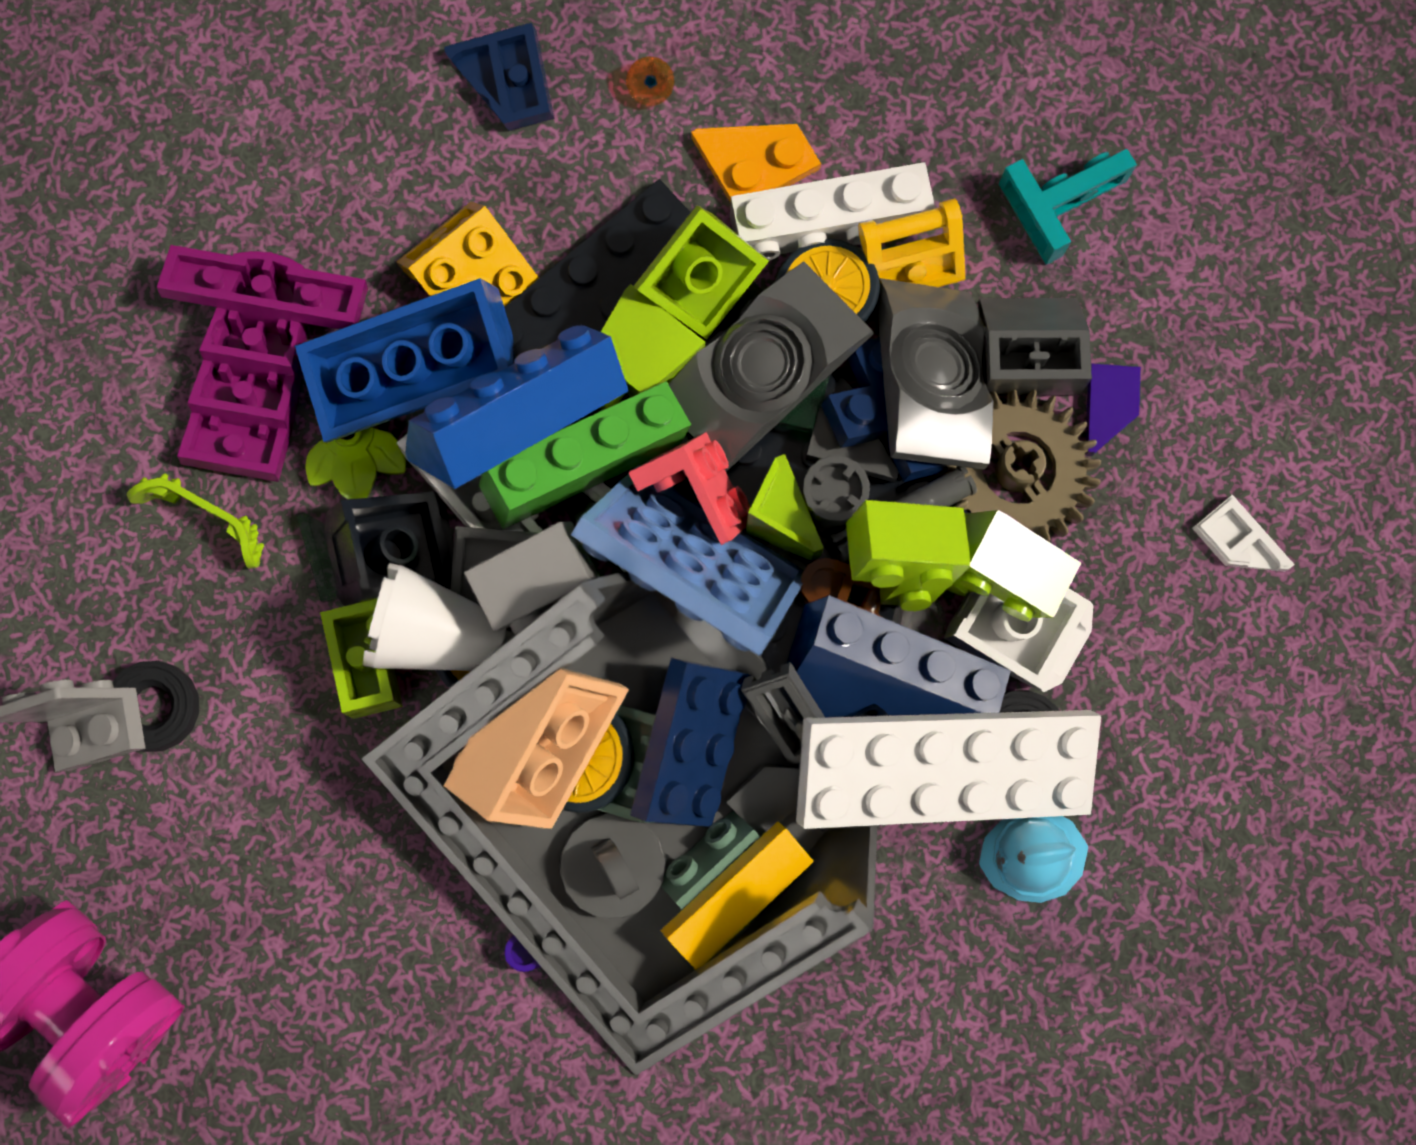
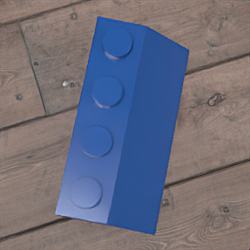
(405, 358)
(516, 406)

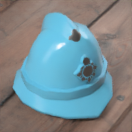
(1034, 857)

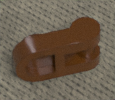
(834, 579)

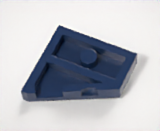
(507, 74)

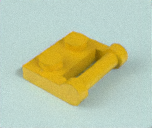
(927, 261)

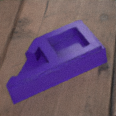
(1111, 402)

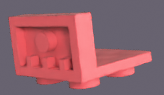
(704, 467)

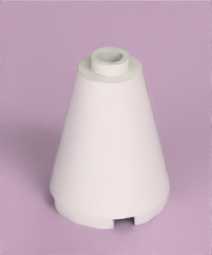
(428, 626)

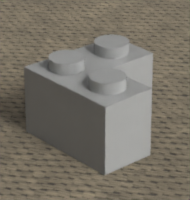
(530, 577)

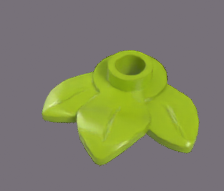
(355, 462)

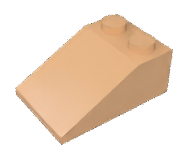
(536, 750)

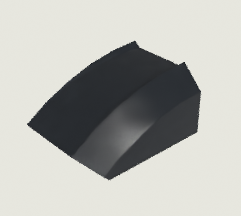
(382, 530)

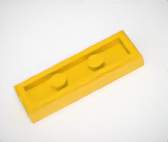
(737, 895)

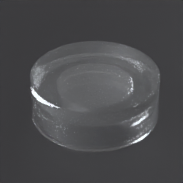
(926, 621)

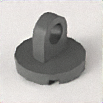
(611, 866)

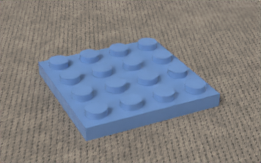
(674, 550)

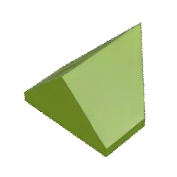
(782, 515)

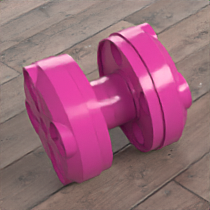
(91, 1035)

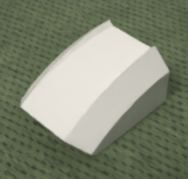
(1035, 650)

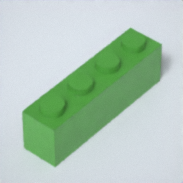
(585, 455)

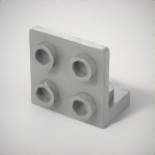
(83, 722)

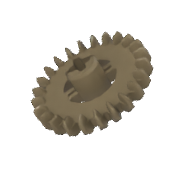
(1068, 459)

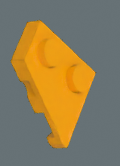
(756, 156)

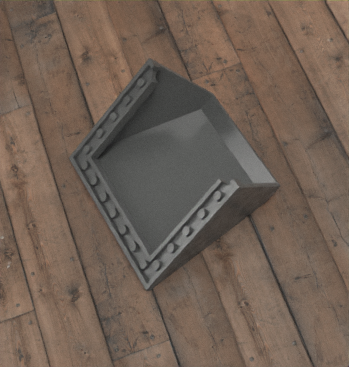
(625, 969)

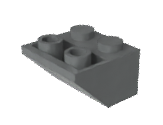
(1035, 346)

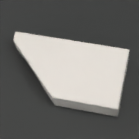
(1240, 539)

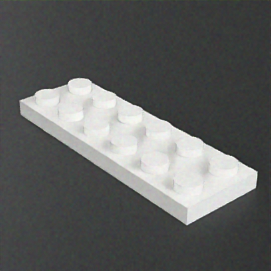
(946, 767)

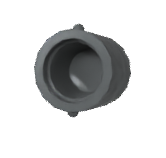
(834, 492)

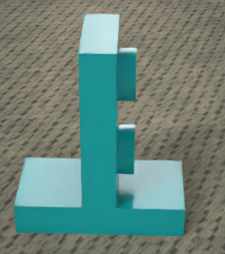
(1041, 207)

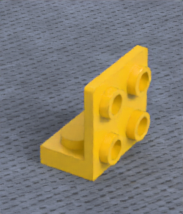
(468, 249)

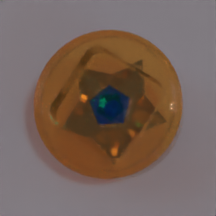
(650, 81)

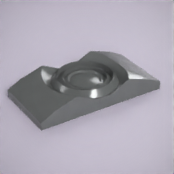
(768, 361)
(934, 375)

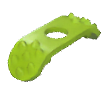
(172, 491)

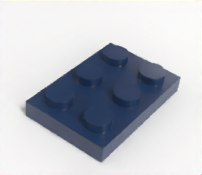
(690, 744)

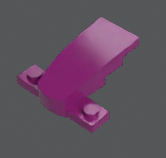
(250, 365)

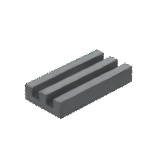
(773, 683)

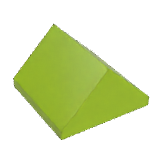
(701, 272)

